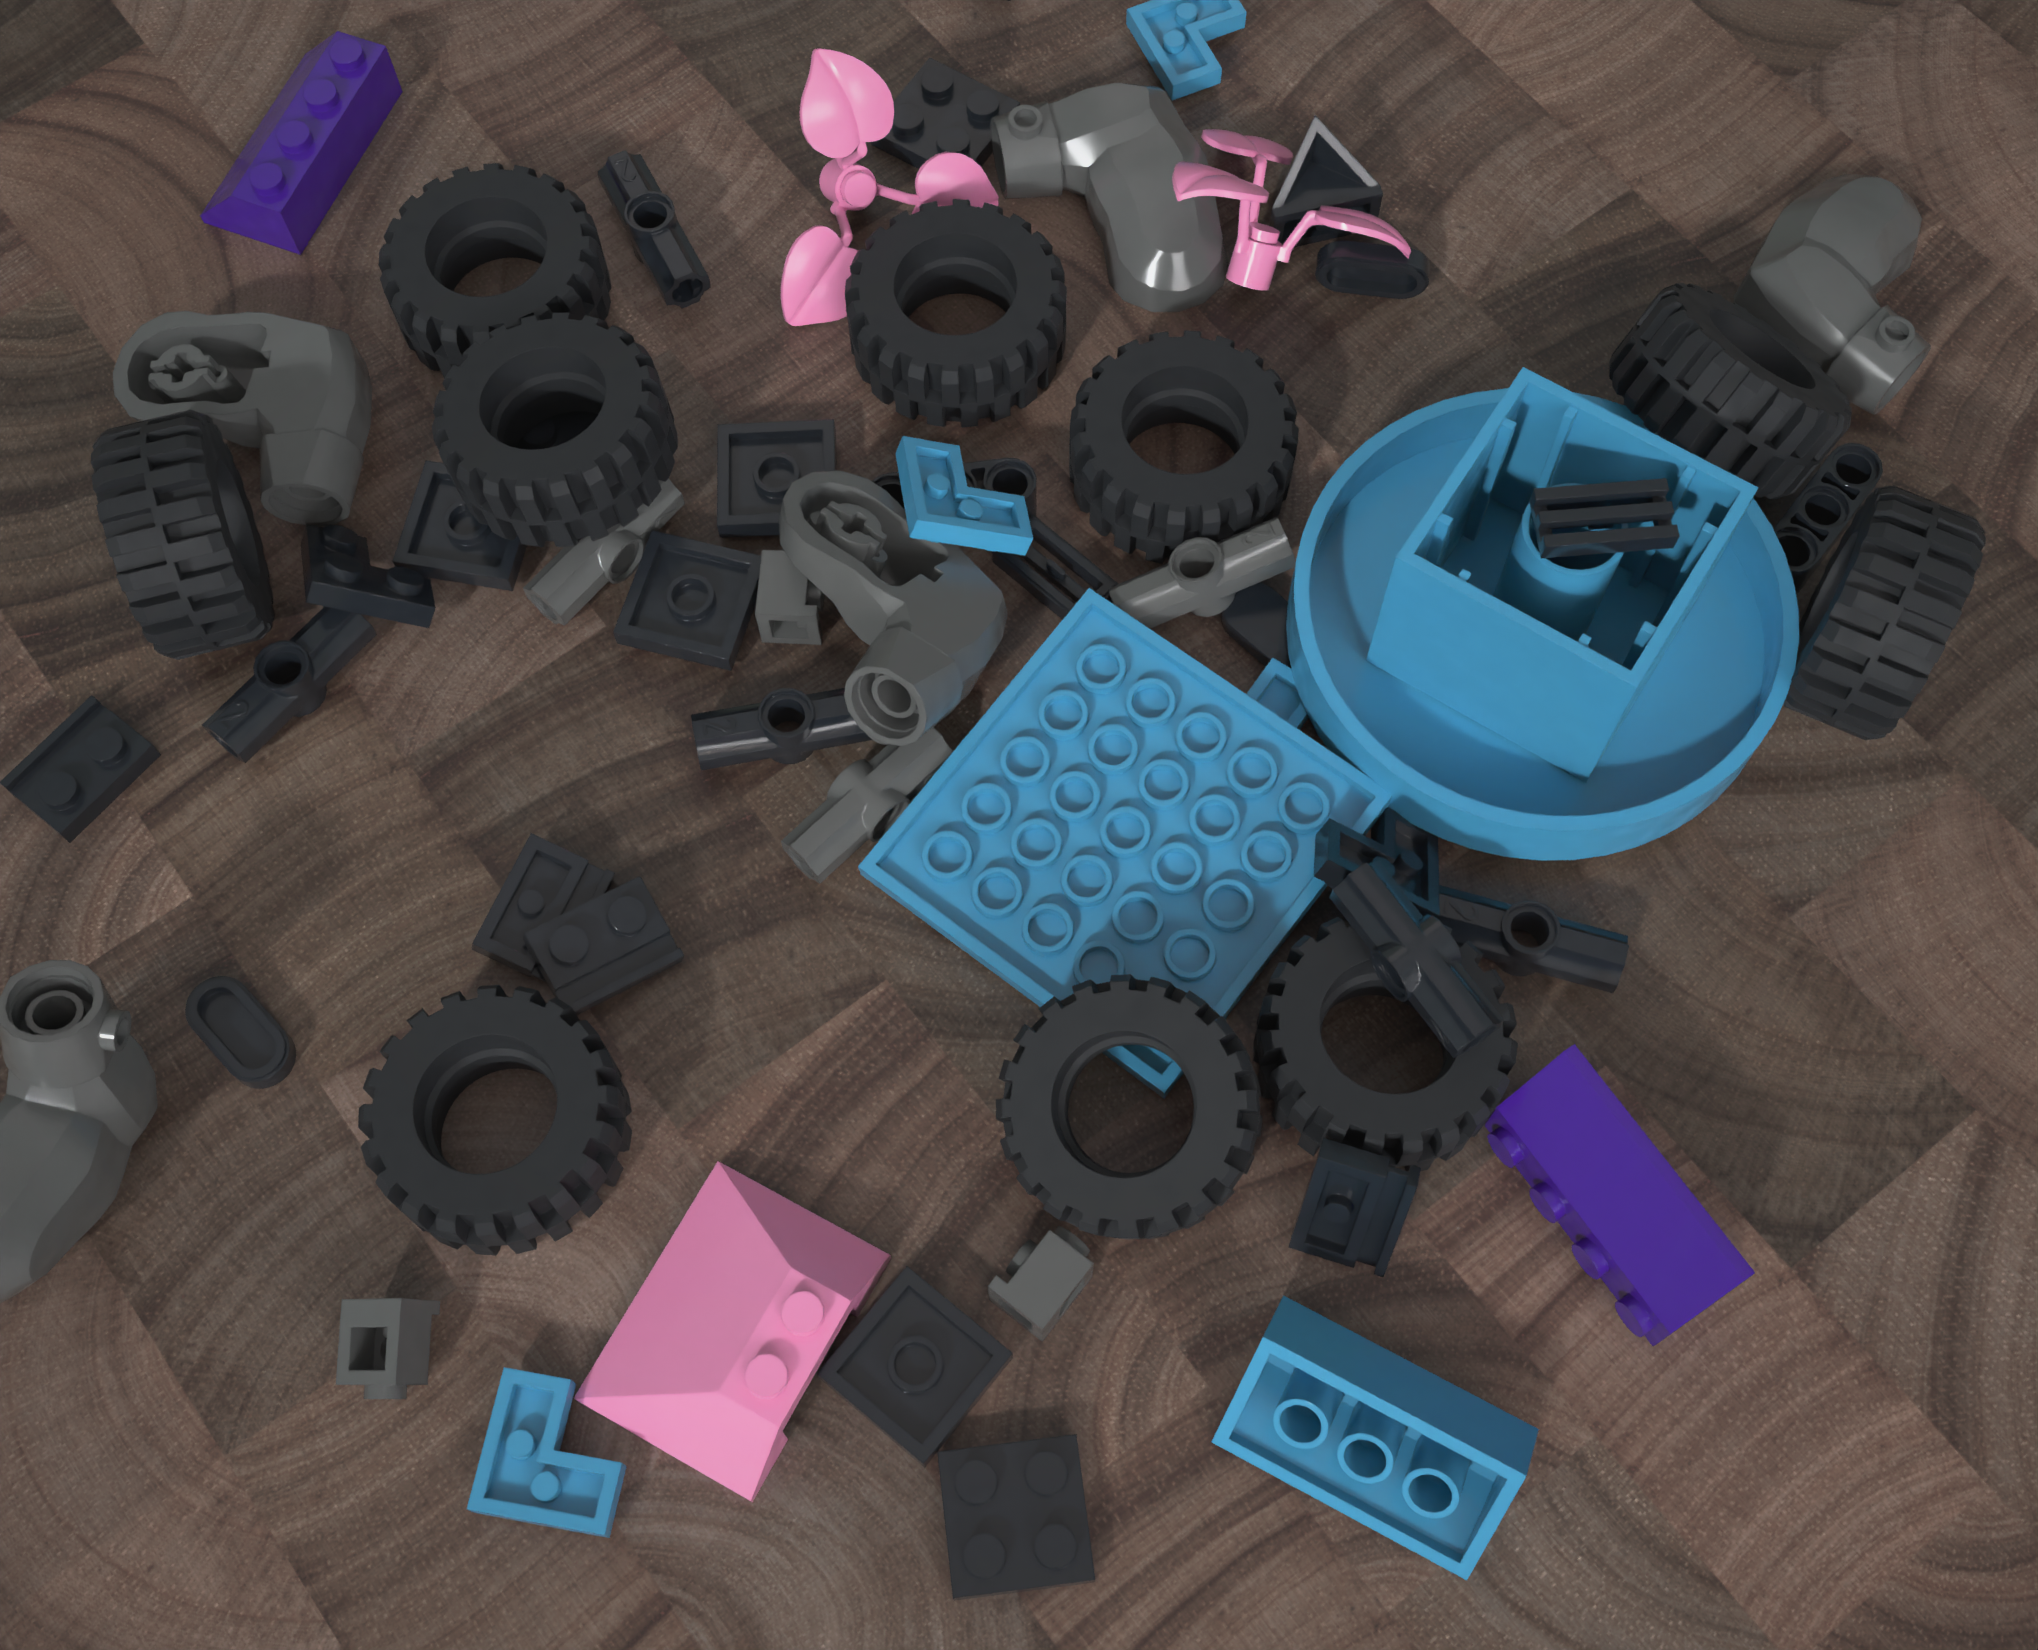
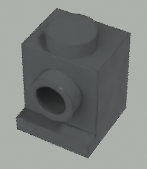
(787, 602)
(1043, 1281)
(385, 1345)

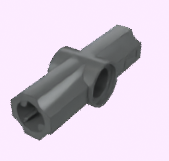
(584, 569)
(1205, 575)
(864, 804)

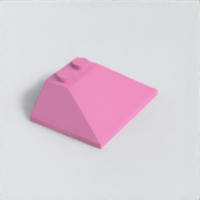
(731, 1329)

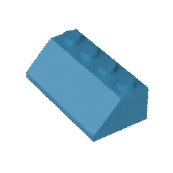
(1377, 1438)

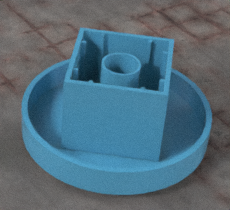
(1526, 692)

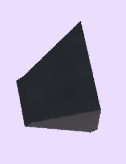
(1323, 176)

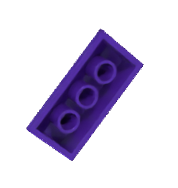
(307, 144)
(1615, 1198)

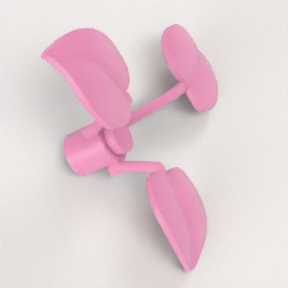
(839, 113)
(1257, 243)

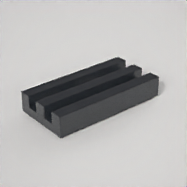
(1600, 508)
(1068, 556)

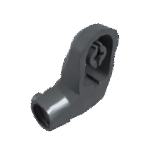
(1120, 154)
(1821, 282)
(266, 386)
(911, 599)
(68, 1113)

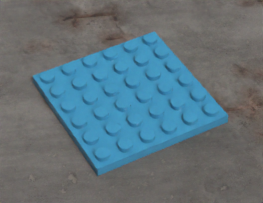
(1122, 825)

